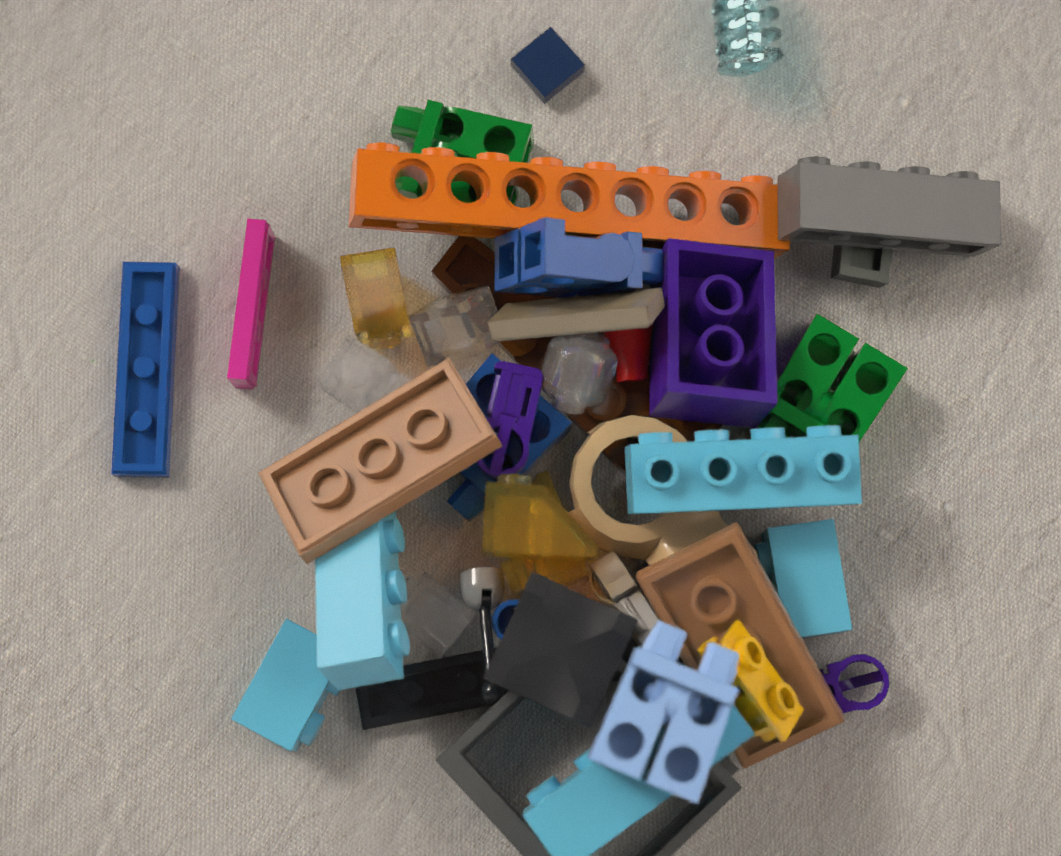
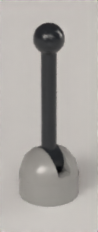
(483, 591)

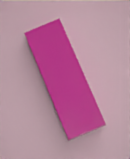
(251, 304)

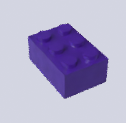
(714, 335)

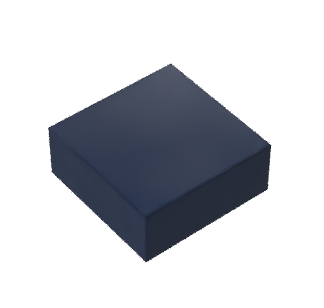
(547, 65)

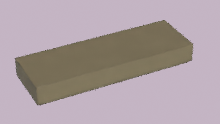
(577, 315)

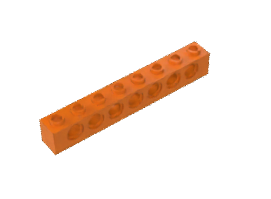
(380, 206)

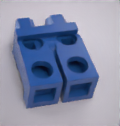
(552, 264)
(548, 431)

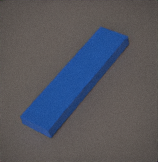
(145, 370)

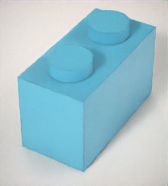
(807, 575)
(287, 691)

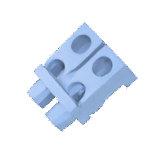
(683, 700)

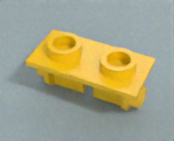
(766, 700)

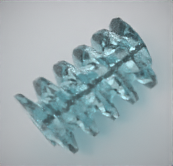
(744, 36)

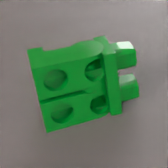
(465, 134)
(805, 383)

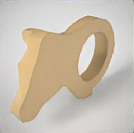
(645, 541)

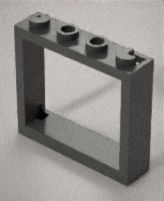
(518, 831)

